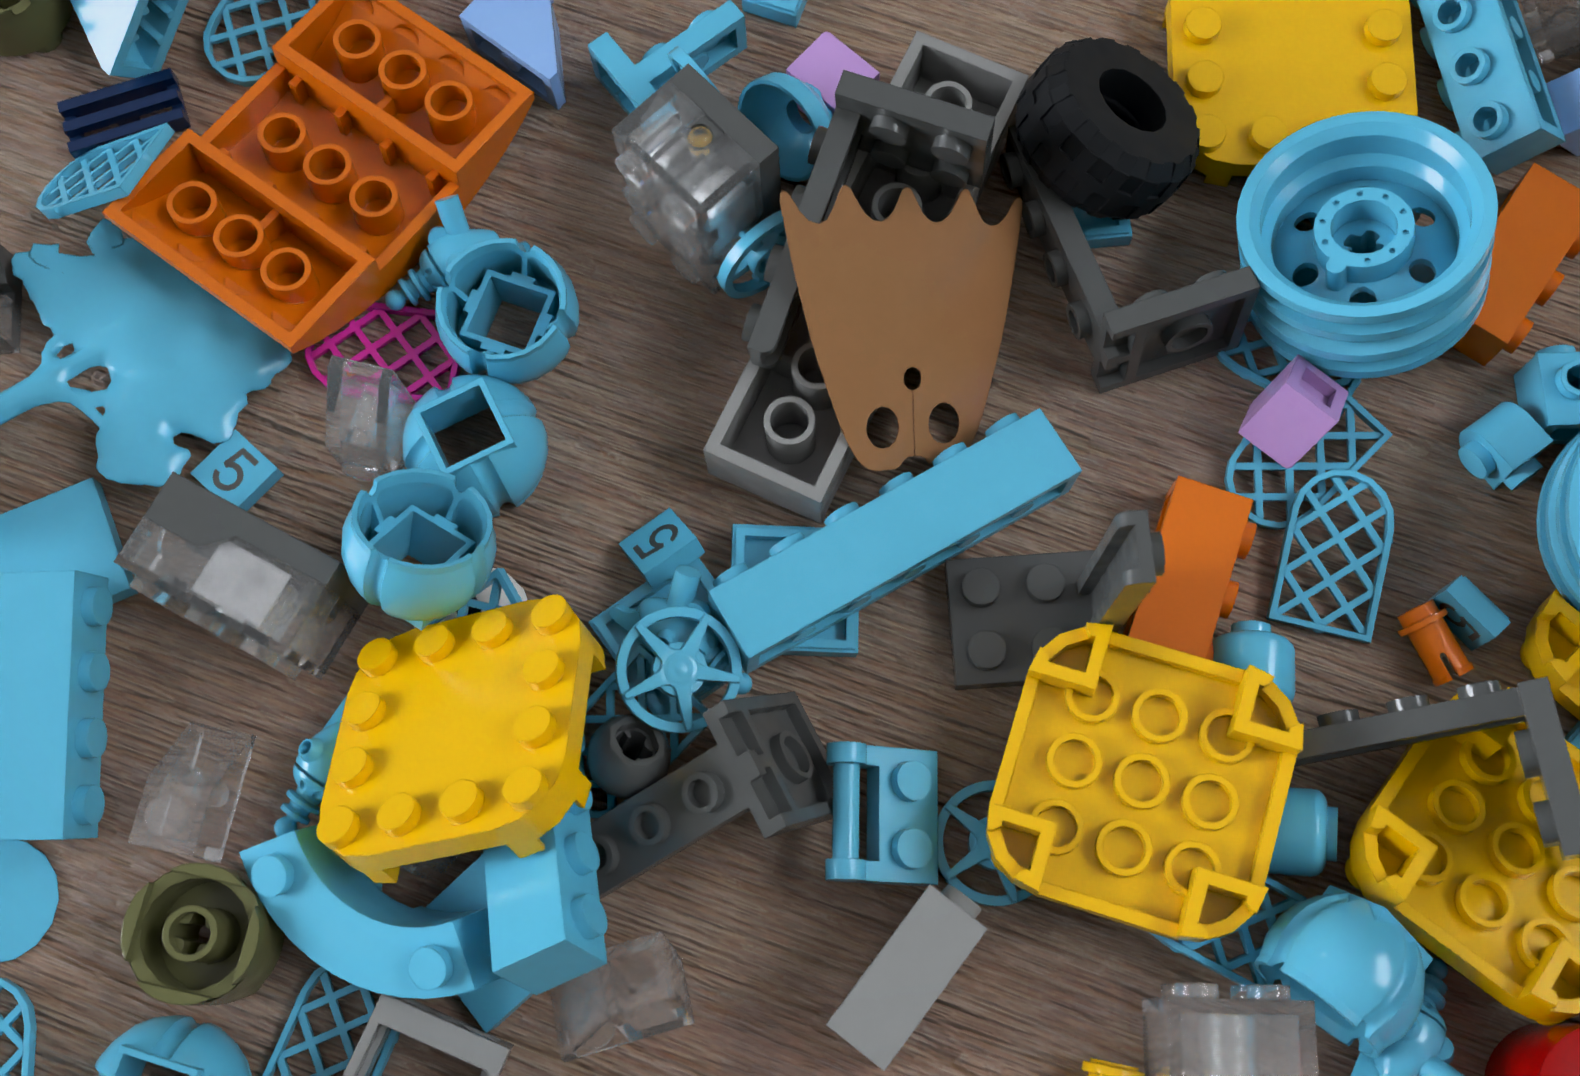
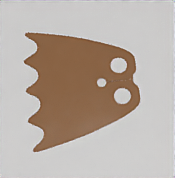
(901, 300)

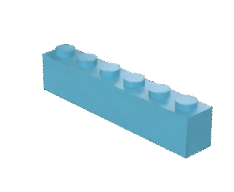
(892, 538)

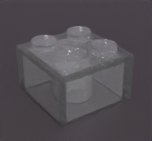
(1247, 1035)

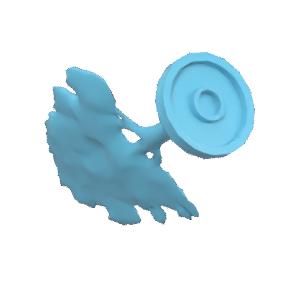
(168, 345)

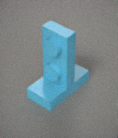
(709, 41)

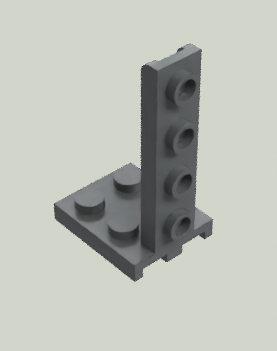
(897, 131)
(1154, 331)
(1017, 603)
(1479, 708)
(762, 764)

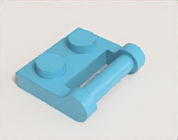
(899, 815)

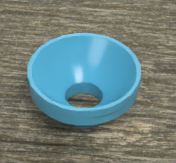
(772, 107)

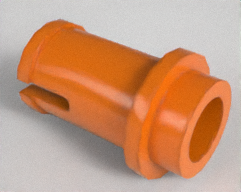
(1430, 638)

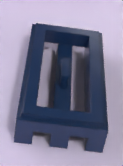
(123, 105)

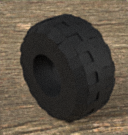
(1107, 129)

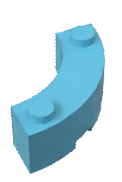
(360, 931)

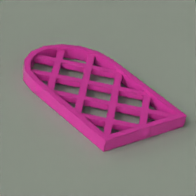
(381, 310)

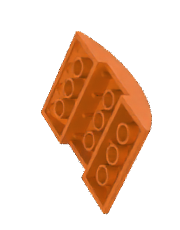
(327, 168)

